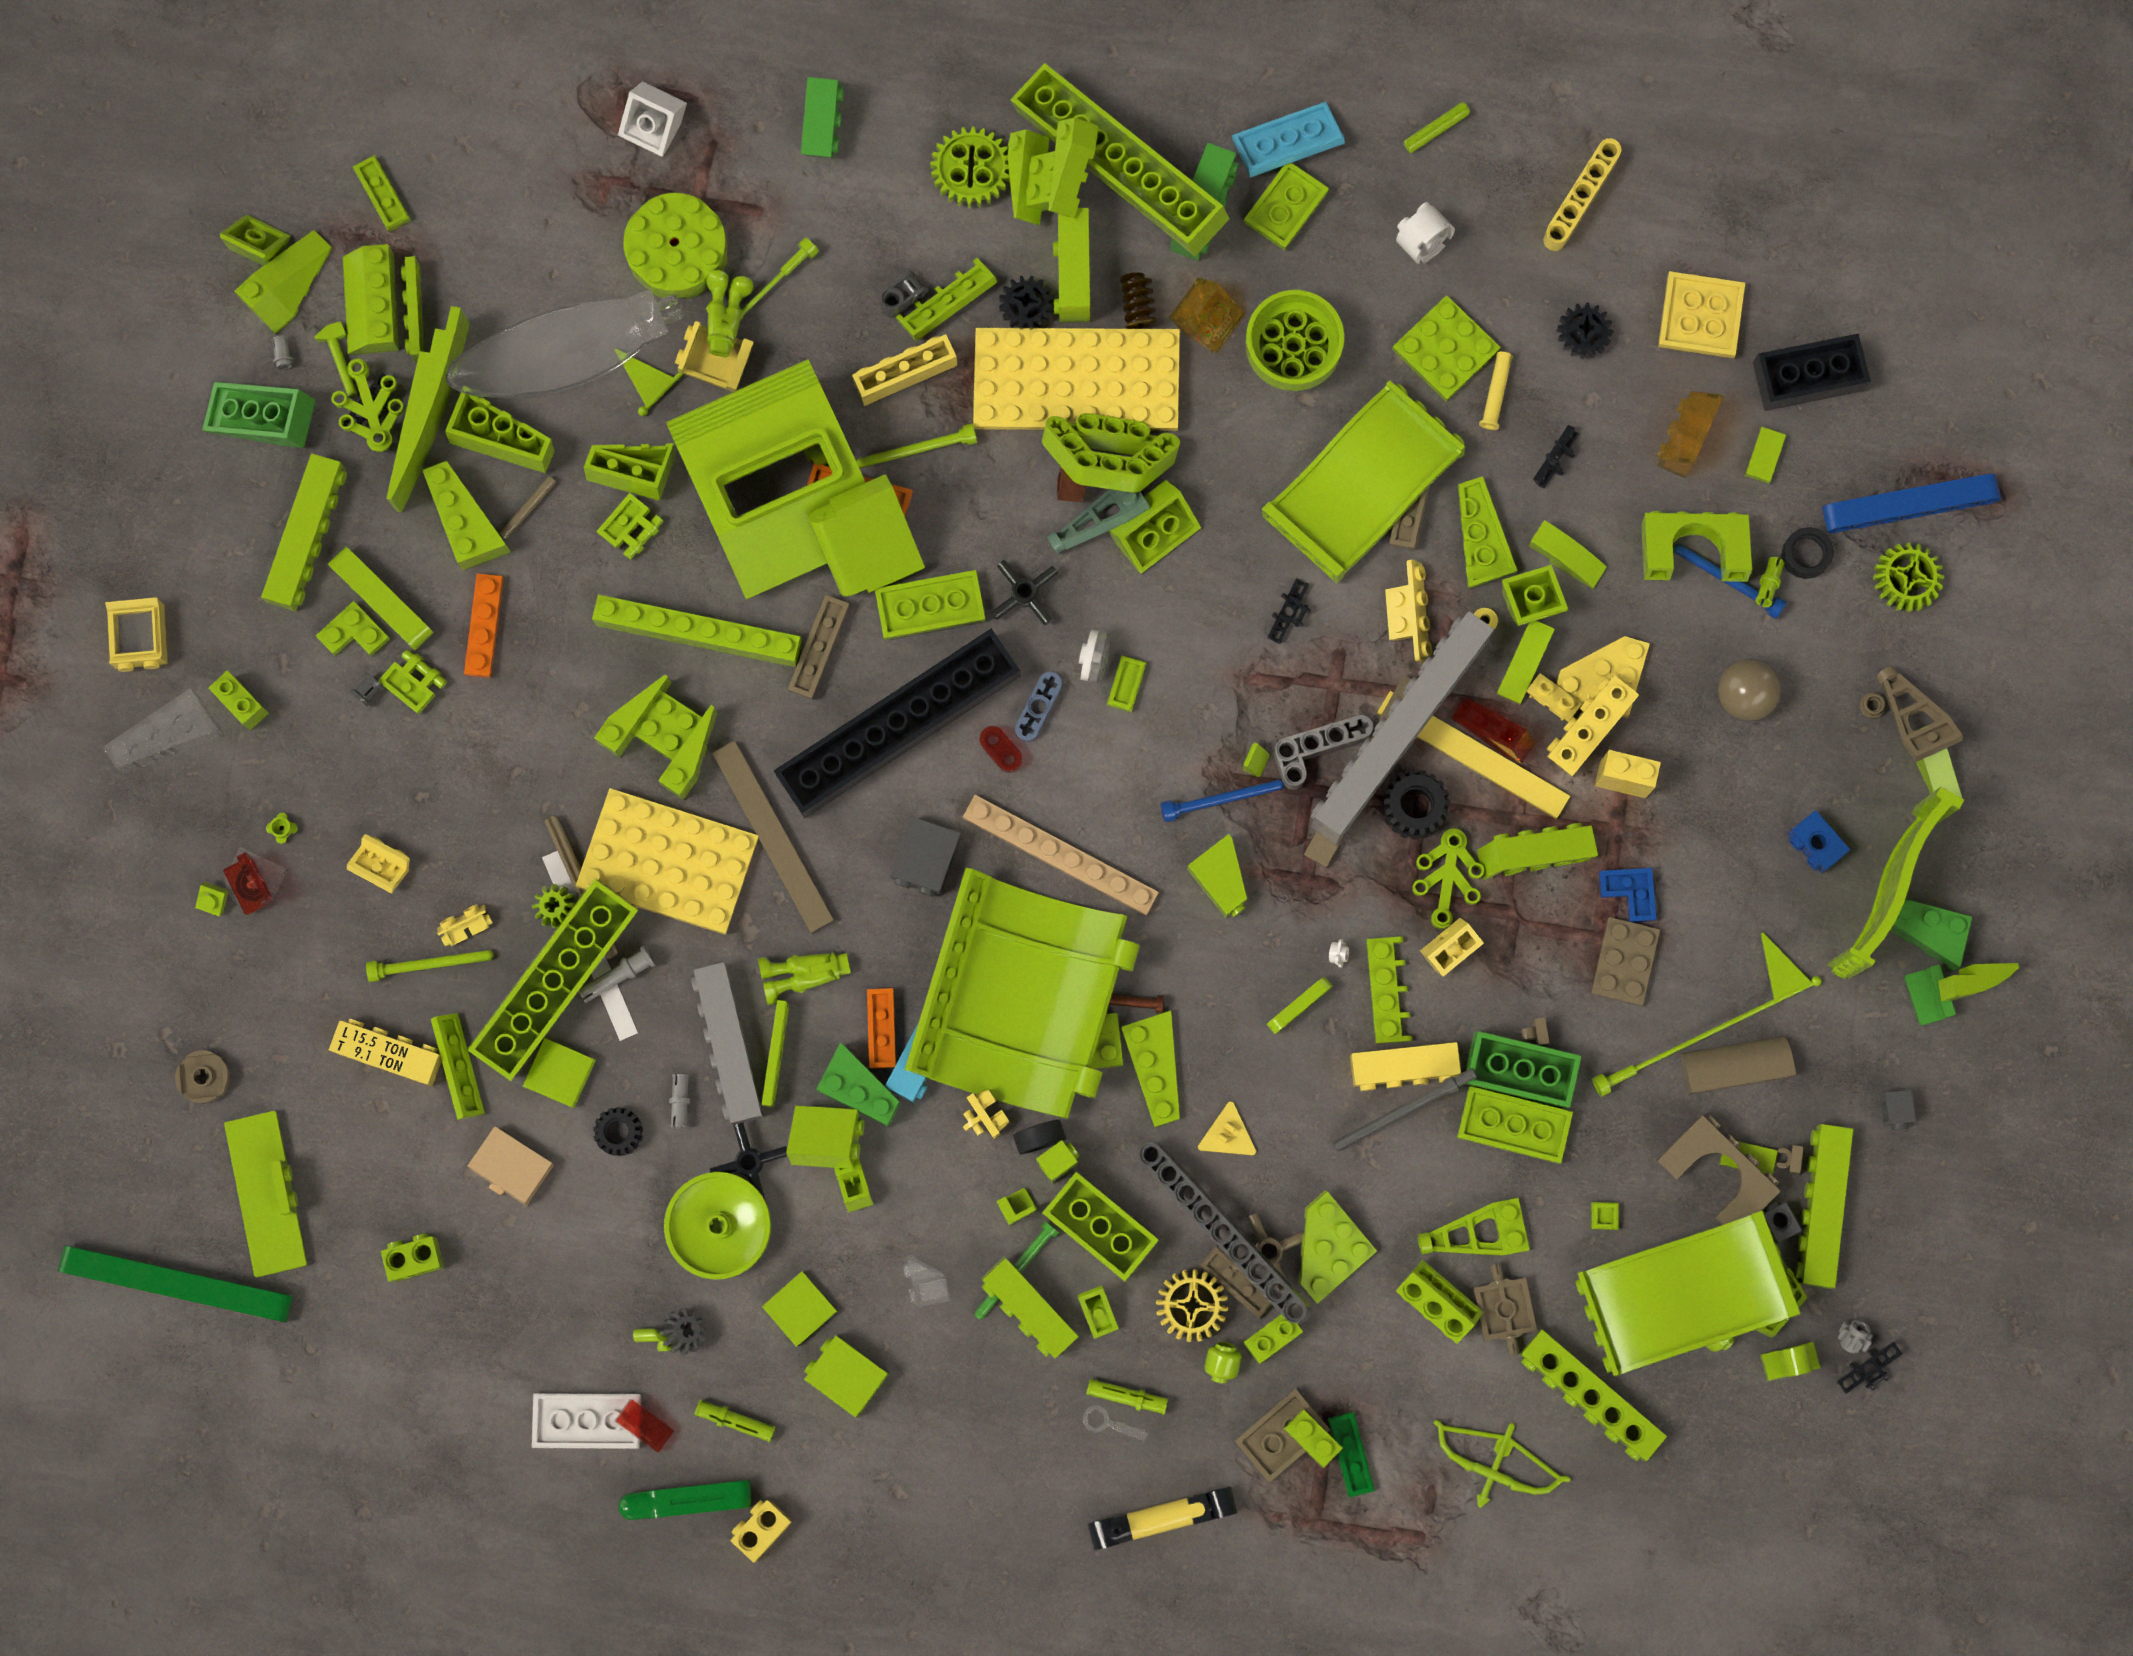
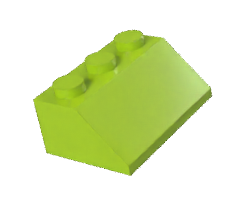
(1157, 529)

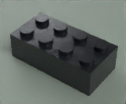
(1811, 372)

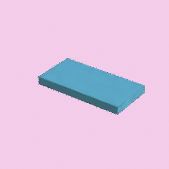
(1288, 139)

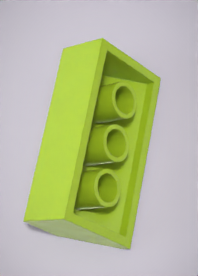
(371, 300)

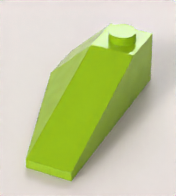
(282, 283)

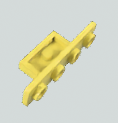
(1408, 612)

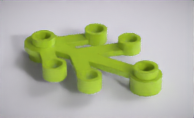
(370, 409)
(1448, 874)

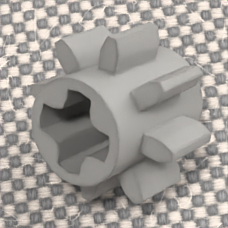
(1855, 1336)

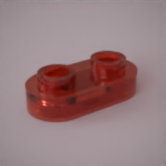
(1001, 749)

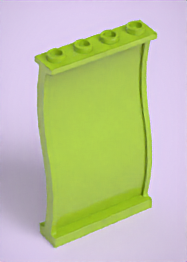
(1364, 481)
(1895, 882)
(1687, 1294)

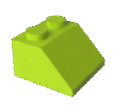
(1533, 595)

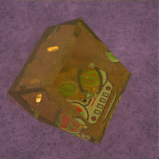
(1207, 314)

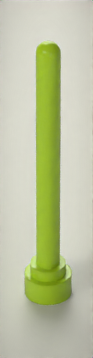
(965, 435)
(376, 970)

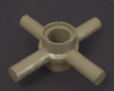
(1279, 1246)

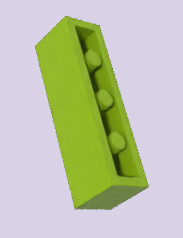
(1029, 1307)

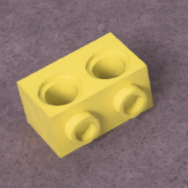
(765, 1534)

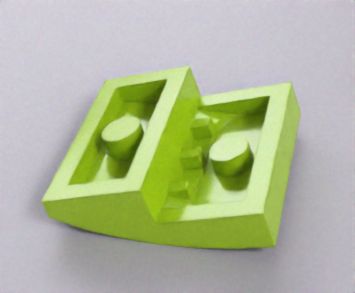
(559, 1073)

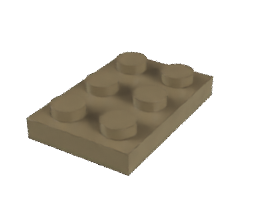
(1625, 961)
(1269, 1444)

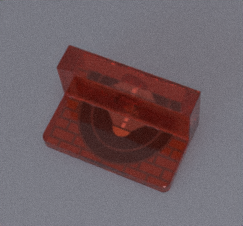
(248, 884)

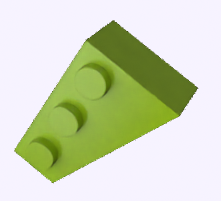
(631, 468)

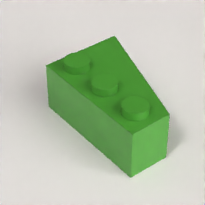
(822, 117)
(1934, 931)
(857, 1088)

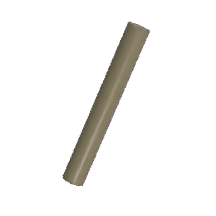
(527, 508)

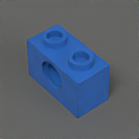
(1832, 845)

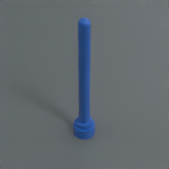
(1777, 604)
(1172, 810)

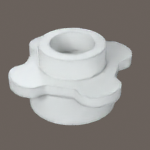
(1339, 953)

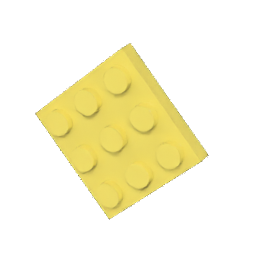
(1701, 314)

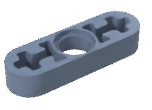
(1023, 720)

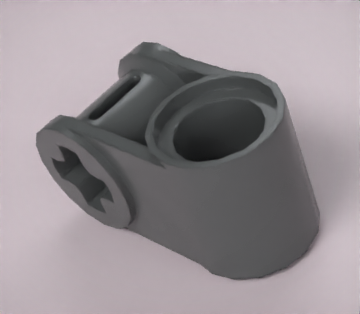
(906, 291)

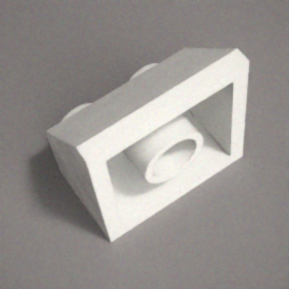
(651, 118)

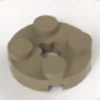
(191, 1067)

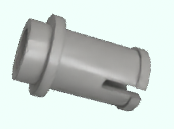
(281, 352)

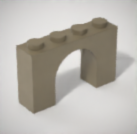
(1704, 1138)

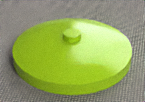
(717, 1225)

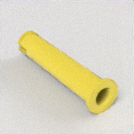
(1496, 391)

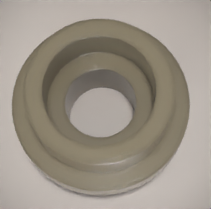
(1879, 702)

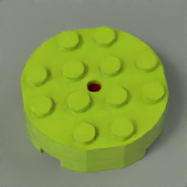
(675, 245)

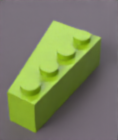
(496, 433)
(465, 524)

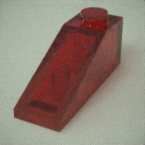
(1495, 730)

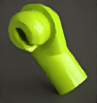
(651, 1335)

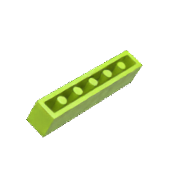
(304, 532)
(1824, 1206)

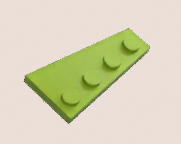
(1153, 1058)

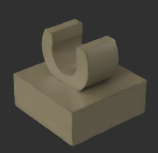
(1537, 1032)
(1794, 1159)

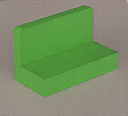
(1926, 997)

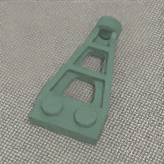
(1130, 507)

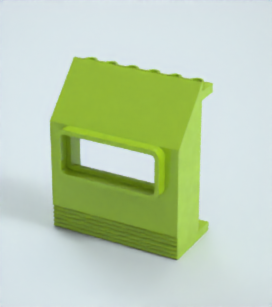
(752, 432)

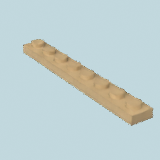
(1060, 855)

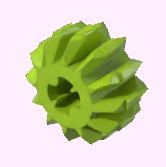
(550, 898)

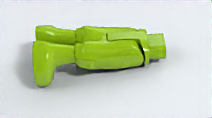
(723, 321)
(807, 973)

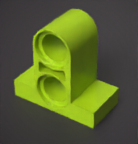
(1790, 1361)

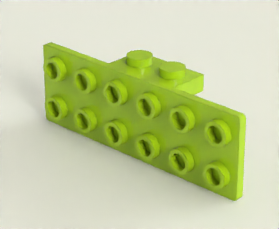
(266, 1194)

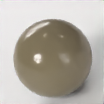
(1749, 689)

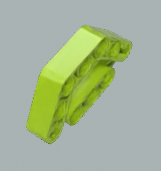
(1072, 445)

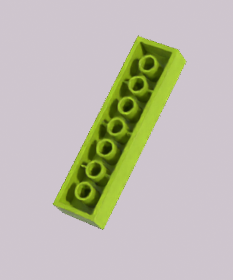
(552, 979)

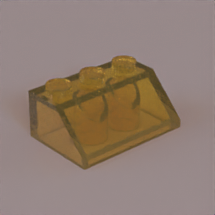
(1688, 432)

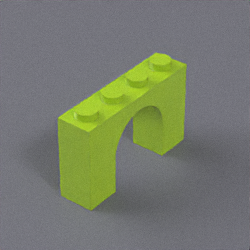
(1726, 531)

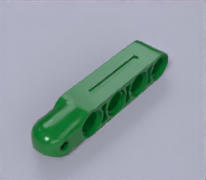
(686, 1500)

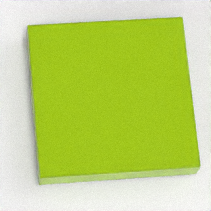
(799, 1309)

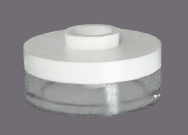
(1095, 656)

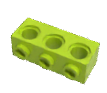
(1454, 1313)

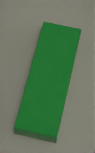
(1352, 1456)

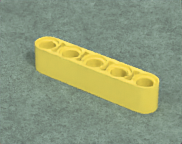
(1584, 183)

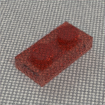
(644, 1425)

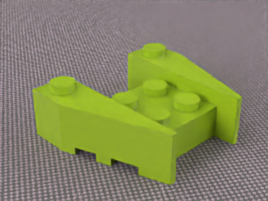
(1049, 179)
(665, 728)

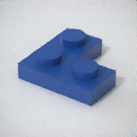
(1636, 886)

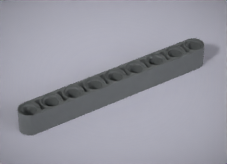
(1234, 1241)

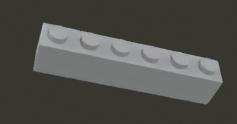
(728, 1044)

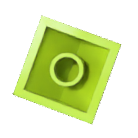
(255, 239)

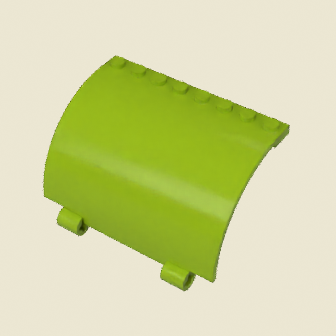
(1020, 996)

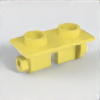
(1554, 697)
(454, 927)

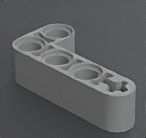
(1325, 746)

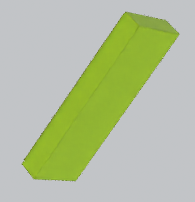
(381, 193)

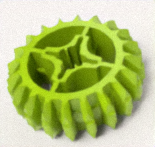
(1929, 581)

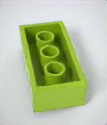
(1073, 262)
(1100, 1226)

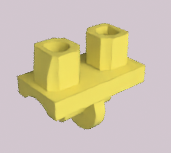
(993, 1124)

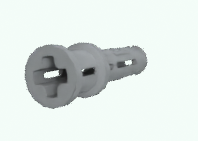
(627, 969)

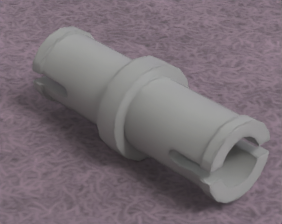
(679, 1101)

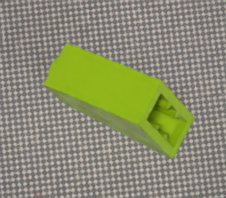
(1220, 877)

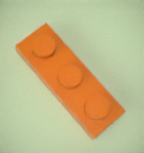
(881, 1028)

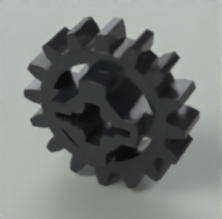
(1017, 300)
(1575, 331)

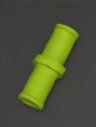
(1770, 581)

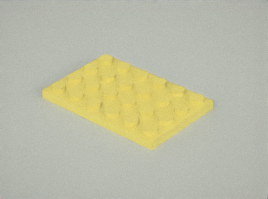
(669, 860)

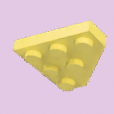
(1621, 658)

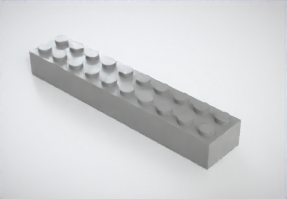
(1399, 731)

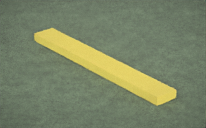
(1491, 765)

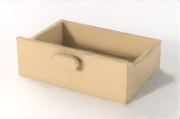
(510, 1166)

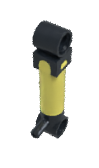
(1162, 1518)

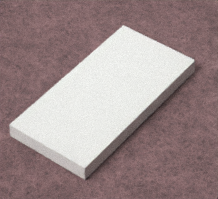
(581, 1421)

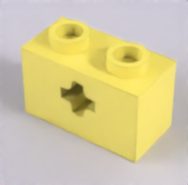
(1451, 947)

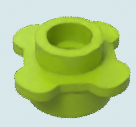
(274, 828)

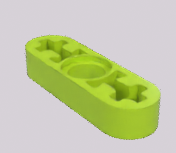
(1299, 1005)

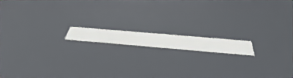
(612, 997)

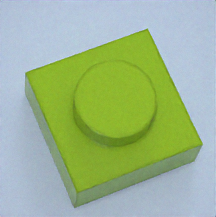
(212, 899)

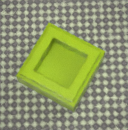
(1604, 1216)

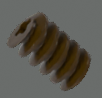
(1137, 301)

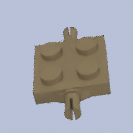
(1505, 1308)

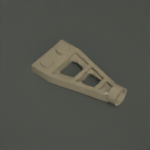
(1929, 739)

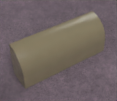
(1737, 1065)

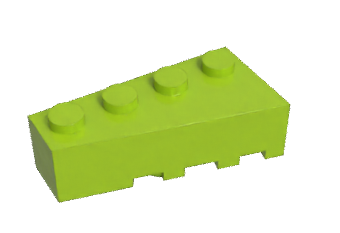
(1537, 850)

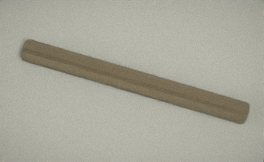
(570, 861)

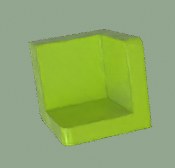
(1016, 1206)

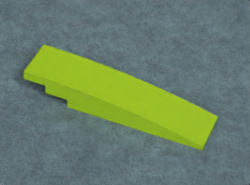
(426, 406)

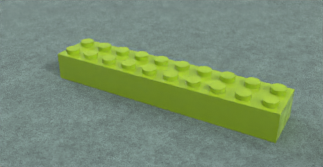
(1125, 162)

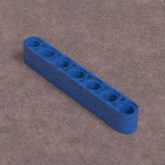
(1911, 503)

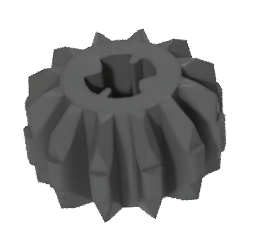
(675, 1334)

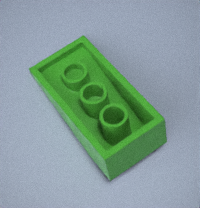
(259, 413)

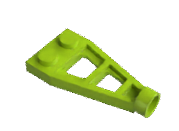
(1509, 1227)

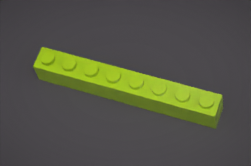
(697, 631)

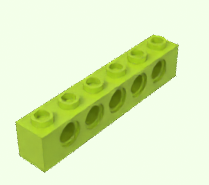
(1649, 1435)

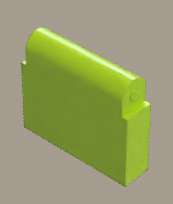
(866, 538)

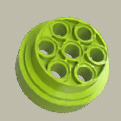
(1315, 317)

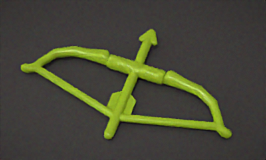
(1502, 1448)

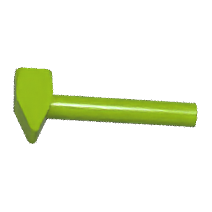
(331, 334)

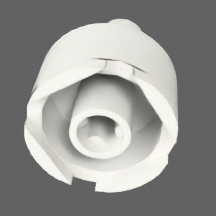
(1424, 233)

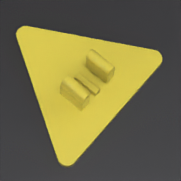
(1228, 1134)

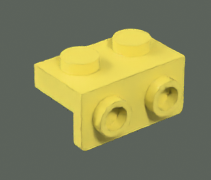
(379, 863)

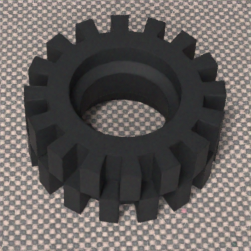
(606, 1120)

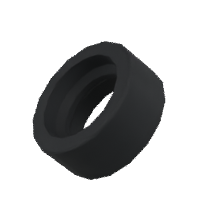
(1815, 535)
(1039, 1136)

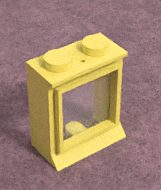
(137, 634)

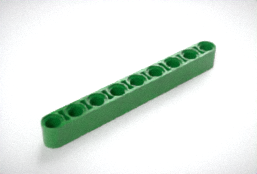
(175, 1283)

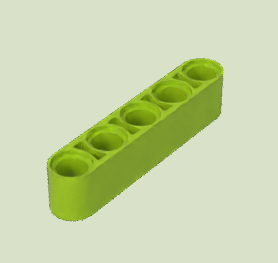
(380, 598)

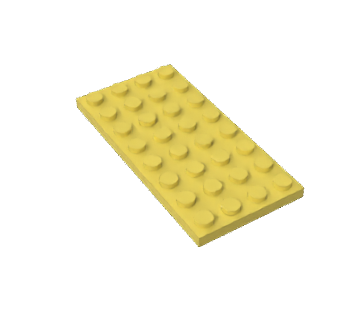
(1071, 372)

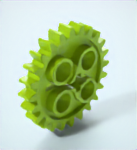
(948, 166)

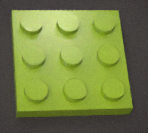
(1446, 348)

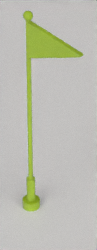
(654, 384)
(1785, 982)

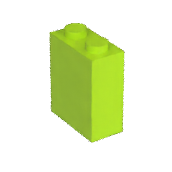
(825, 1137)
(845, 1375)

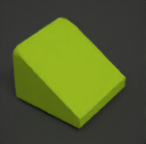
(1256, 760)

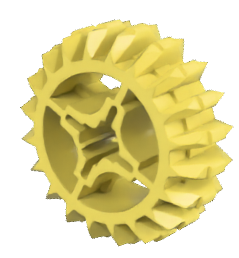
(1169, 1303)

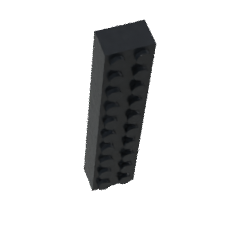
(897, 723)

